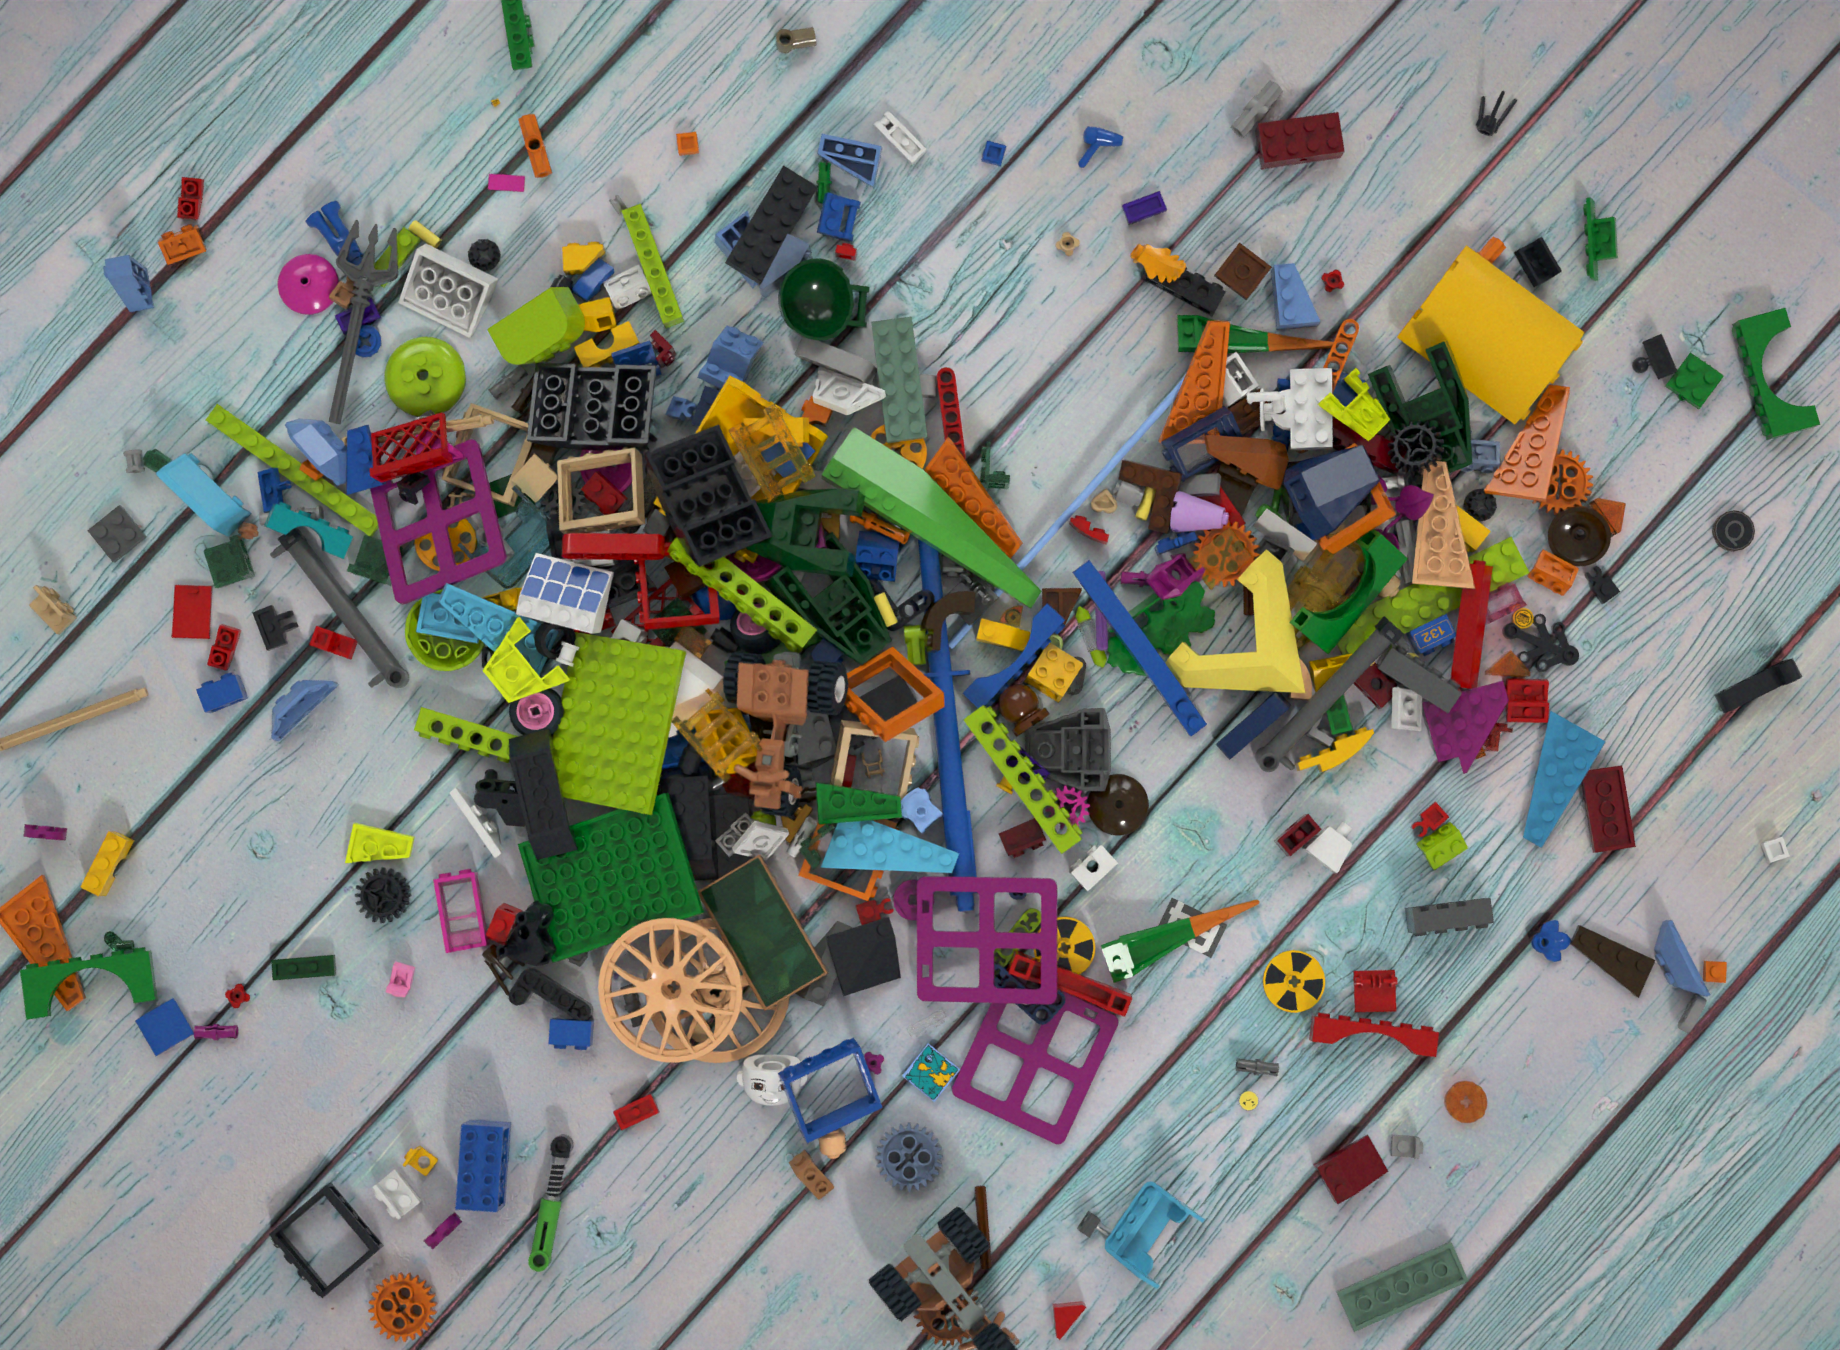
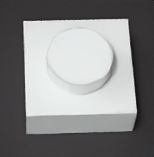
(1775, 849)

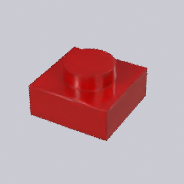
(846, 251)

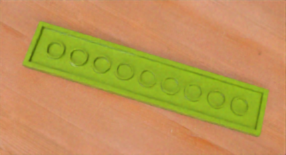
(1424, 603)

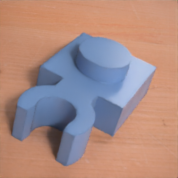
(681, 408)

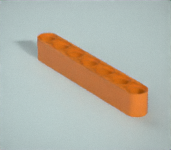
(1340, 358)

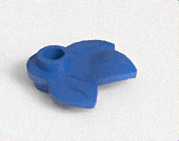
(1553, 941)

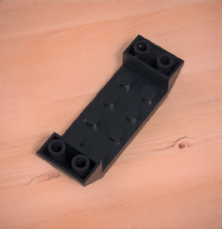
(541, 794)

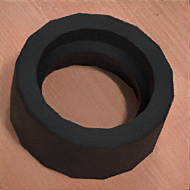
(541, 634)

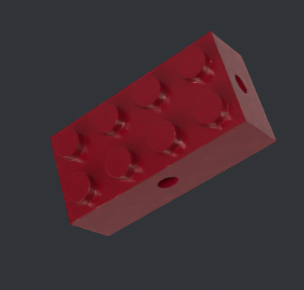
(1299, 140)

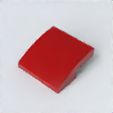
(1527, 700)

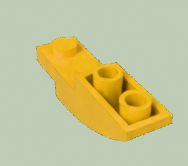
(1343, 749)

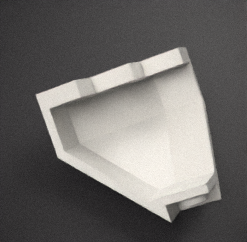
(694, 681)

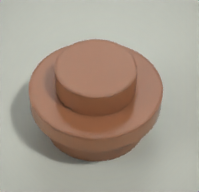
(248, 530)

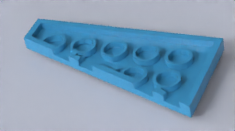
(1563, 765)

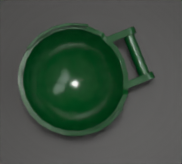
(819, 300)

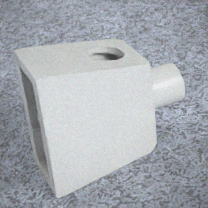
(1330, 847)

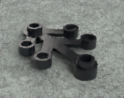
(1544, 644)

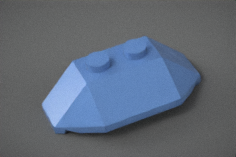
(320, 447)
(298, 704)
(1677, 961)

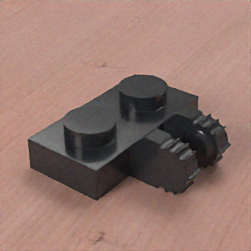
(270, 627)

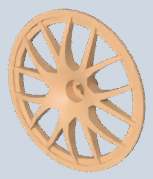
(662, 994)
(704, 996)

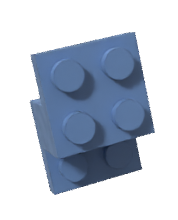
(730, 355)

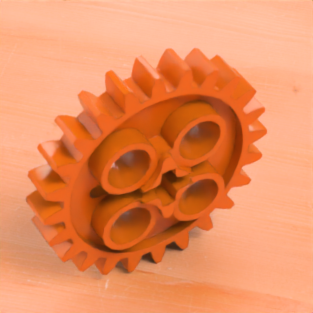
(1578, 484)
(1242, 536)
(387, 1317)

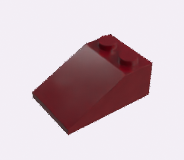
(1351, 1169)

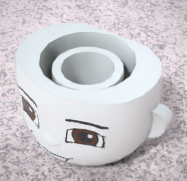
(762, 1080)

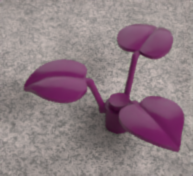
(1411, 503)

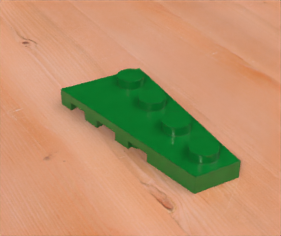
(849, 804)

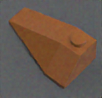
(1255, 456)

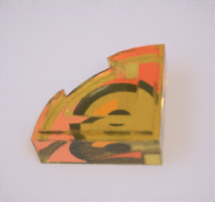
(1012, 615)

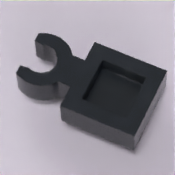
(1604, 587)

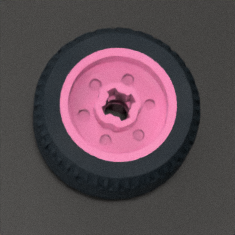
(750, 636)
(526, 721)

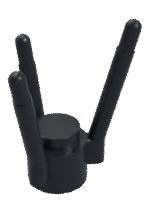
(1488, 124)

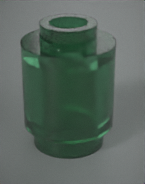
(155, 460)

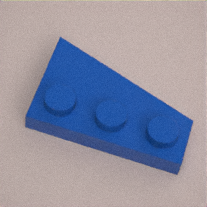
(360, 460)

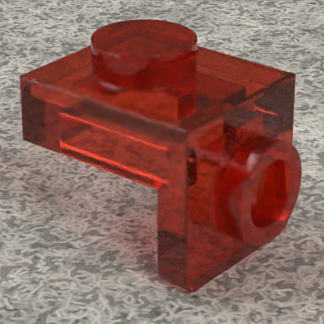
(1492, 741)

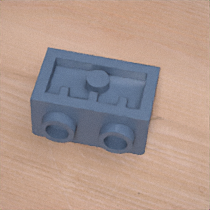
(1485, 456)

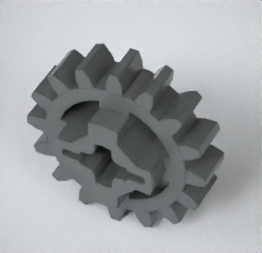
(555, 502)

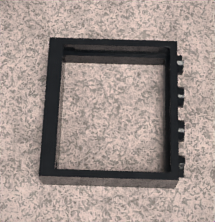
(294, 1257)

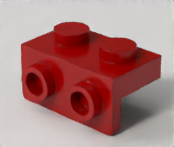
(604, 494)

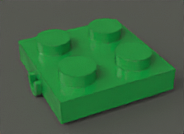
(1694, 381)

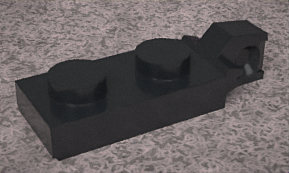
(554, 534)

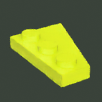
(374, 843)

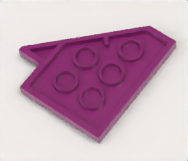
(1467, 724)

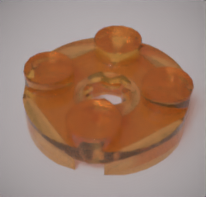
(1474, 1093)

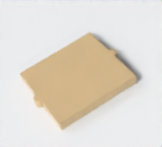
(535, 478)

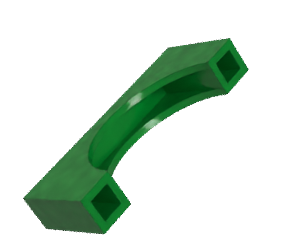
(1776, 415)
(1380, 565)
(42, 982)

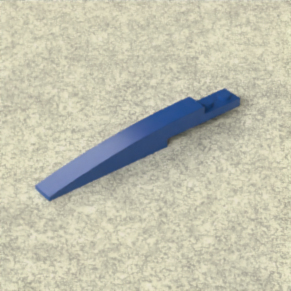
(1139, 648)

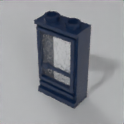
(1187, 448)

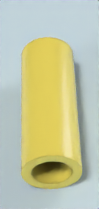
(425, 234)
(1146, 504)
(885, 609)

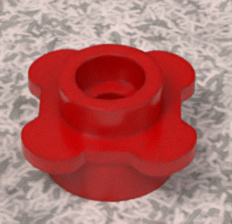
(1336, 275)
(231, 996)

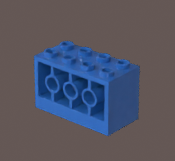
(483, 1165)

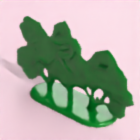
(1165, 627)

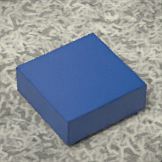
(993, 153)

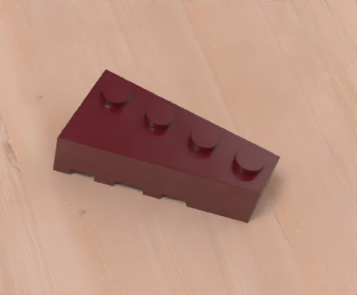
(1376, 447)

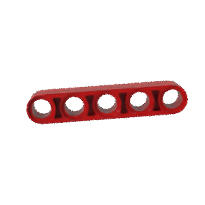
(950, 408)
(613, 546)

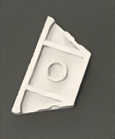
(844, 393)
(477, 817)

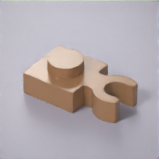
(342, 293)

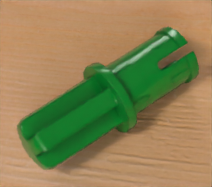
(823, 180)

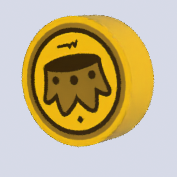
(1522, 618)

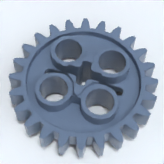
(923, 1170)

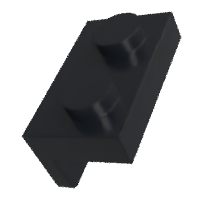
(1537, 262)

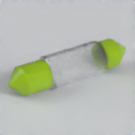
(1088, 632)

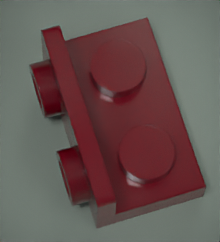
(664, 348)
(1022, 837)

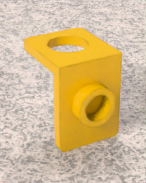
(413, 1156)

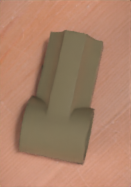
(798, 39)

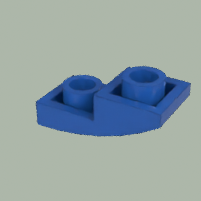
(590, 281)

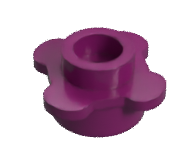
(878, 1059)

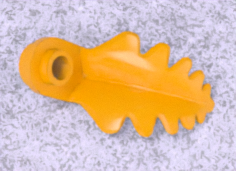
(1158, 262)

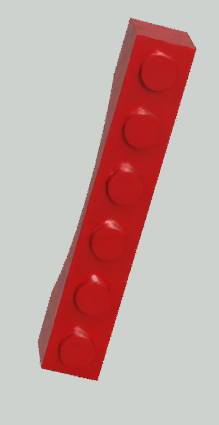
(1073, 983)
(1330, 1030)

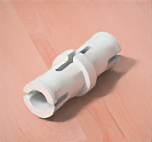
(802, 834)

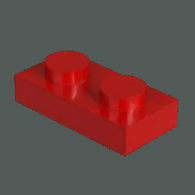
(636, 1111)

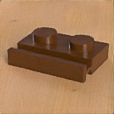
(1246, 414)

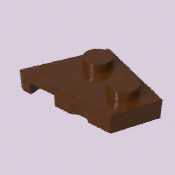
(1061, 599)

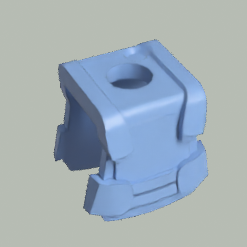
(919, 809)

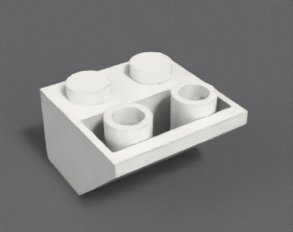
(1237, 380)

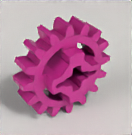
(1079, 801)

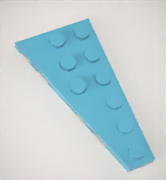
(493, 622)
(880, 847)

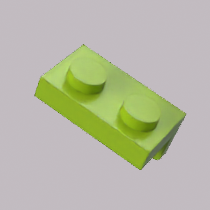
(1442, 845)

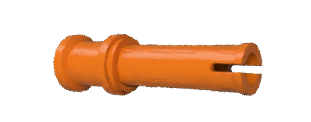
(872, 519)

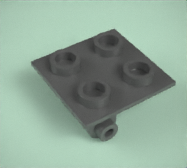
(983, 597)

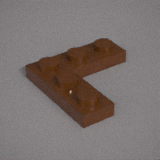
(1166, 483)

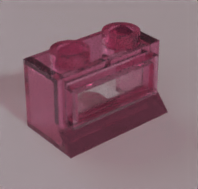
(1503, 602)

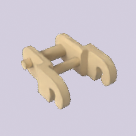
(453, 496)
(879, 771)

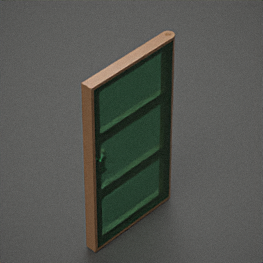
(762, 932)

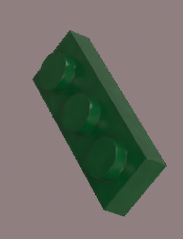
(303, 967)

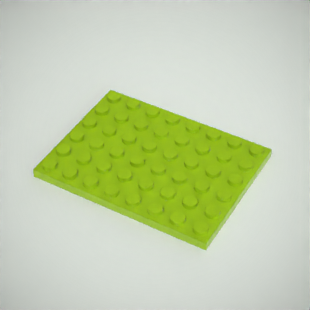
(616, 721)

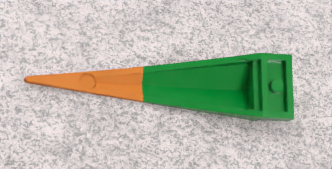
(1240, 338)
(1142, 948)

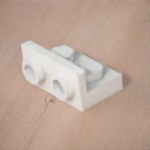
(627, 287)
(396, 1194)

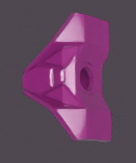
(1165, 584)

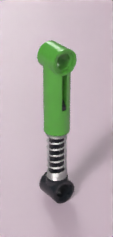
(550, 1205)

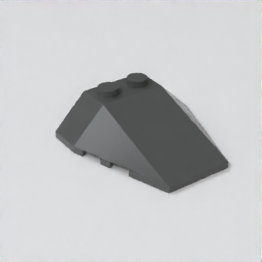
(1074, 748)

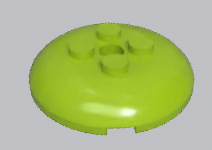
(439, 390)
(437, 651)

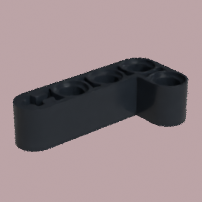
(1758, 685)
(554, 998)

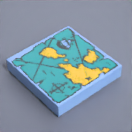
(931, 1072)

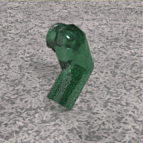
(116, 943)

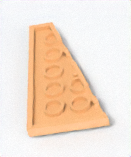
(1440, 544)

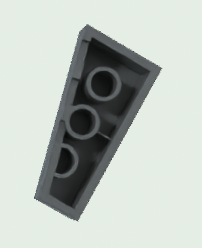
(1419, 678)
(816, 738)
(1449, 916)

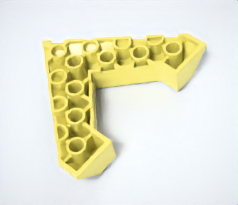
(1275, 663)

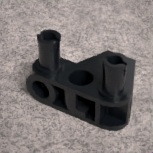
(498, 796)
(534, 943)

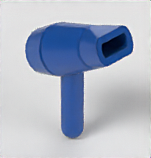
(1098, 137)

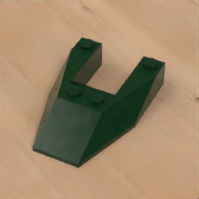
(1443, 408)
(795, 528)
(841, 612)

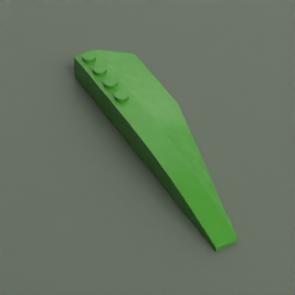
(922, 508)

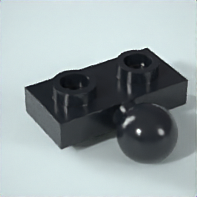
(1658, 357)

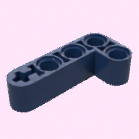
(1253, 725)
(1030, 1009)

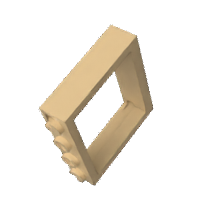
(463, 435)
(604, 522)
(852, 727)

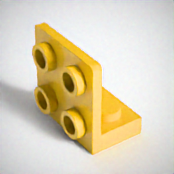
(1053, 672)

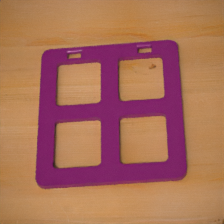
(437, 524)
(988, 939)
(1035, 1057)

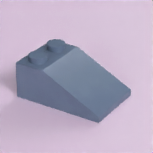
(790, 254)

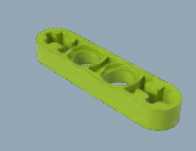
(1024, 917)

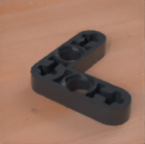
(918, 609)

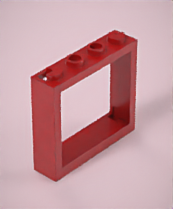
(670, 622)

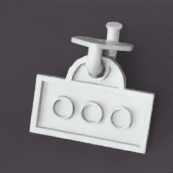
(1299, 409)

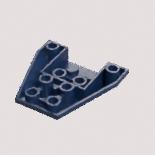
(1330, 487)

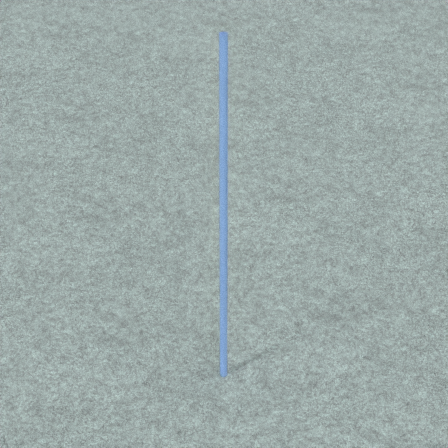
(1081, 498)

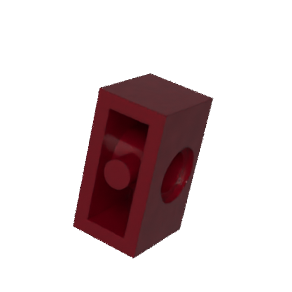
(1383, 694)
(1297, 835)

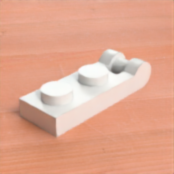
(900, 138)

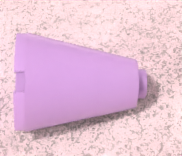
(1196, 514)

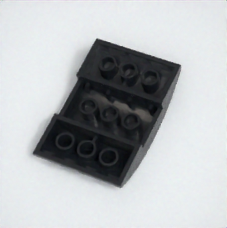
(591, 406)
(705, 496)

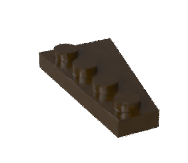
(1620, 962)

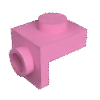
(400, 979)

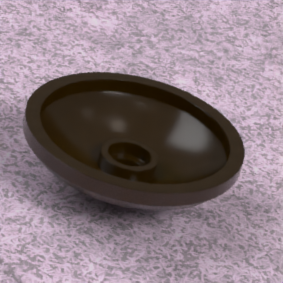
(1575, 548)
(1115, 820)

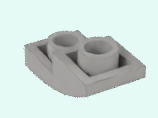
(733, 834)

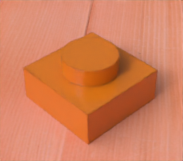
(687, 143)
(308, 468)
(1714, 971)

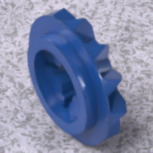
(375, 341)

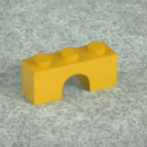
(592, 356)
(112, 851)

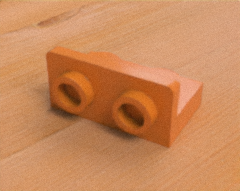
(181, 244)
(1553, 572)

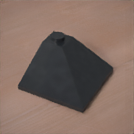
(864, 956)

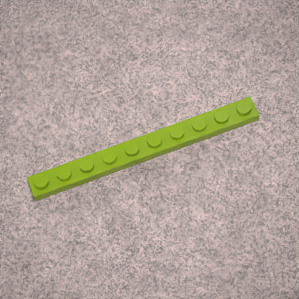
(289, 467)

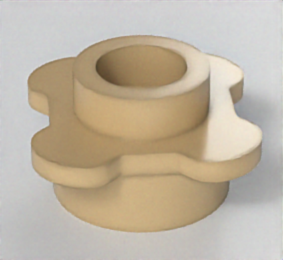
(1066, 237)

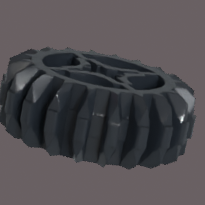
(1401, 439)
(379, 904)

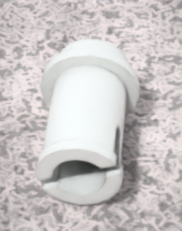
(1394, 481)

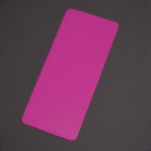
(506, 182)

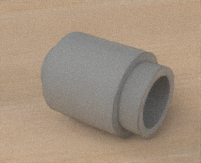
(1128, 494)

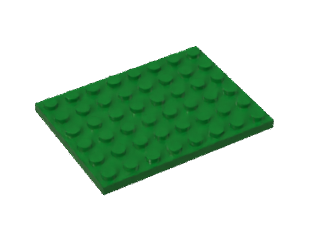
(621, 875)

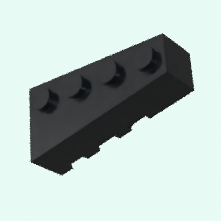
(624, 584)

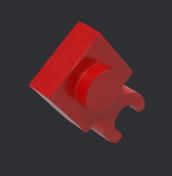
(1432, 818)
(870, 911)

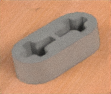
(1692, 1013)

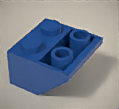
(877, 555)

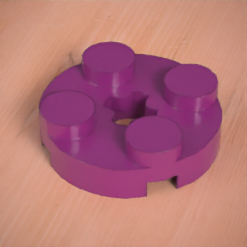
(45, 832)
(901, 900)
(443, 1230)

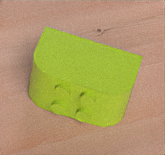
(539, 328)

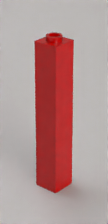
(1471, 627)

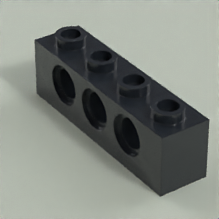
(1189, 294)

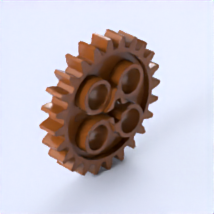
(926, 1320)

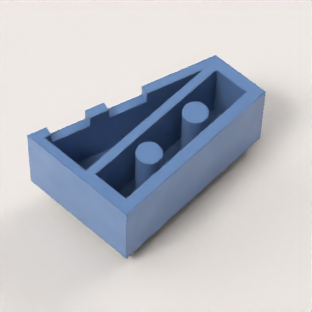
(852, 156)
(729, 236)
(130, 282)
(1291, 299)

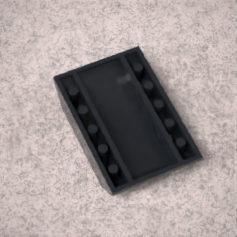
(695, 814)

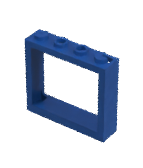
(843, 1115)

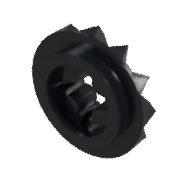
(493, 254)
(1481, 514)

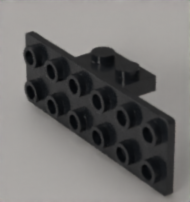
(884, 700)

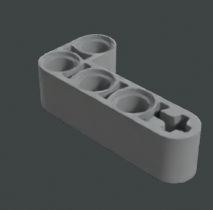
(836, 360)

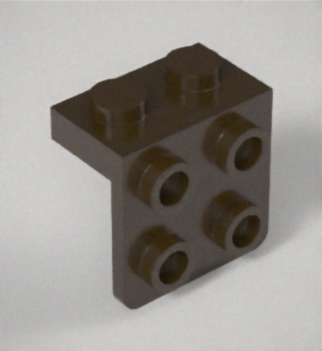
(1237, 485)

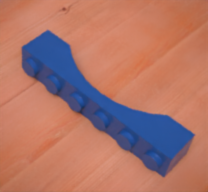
(1043, 626)

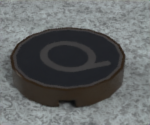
(1733, 531)

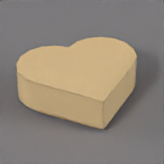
(1104, 502)

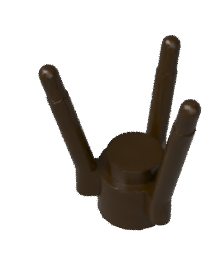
(492, 960)

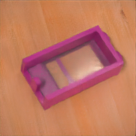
(461, 911)

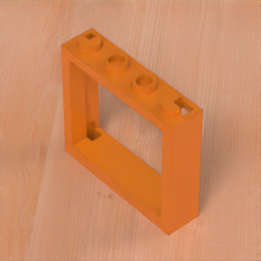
(1362, 526)
(931, 703)
(870, 890)

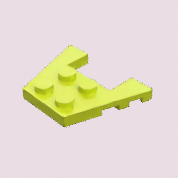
(1362, 413)
(513, 673)

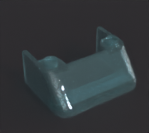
(525, 540)

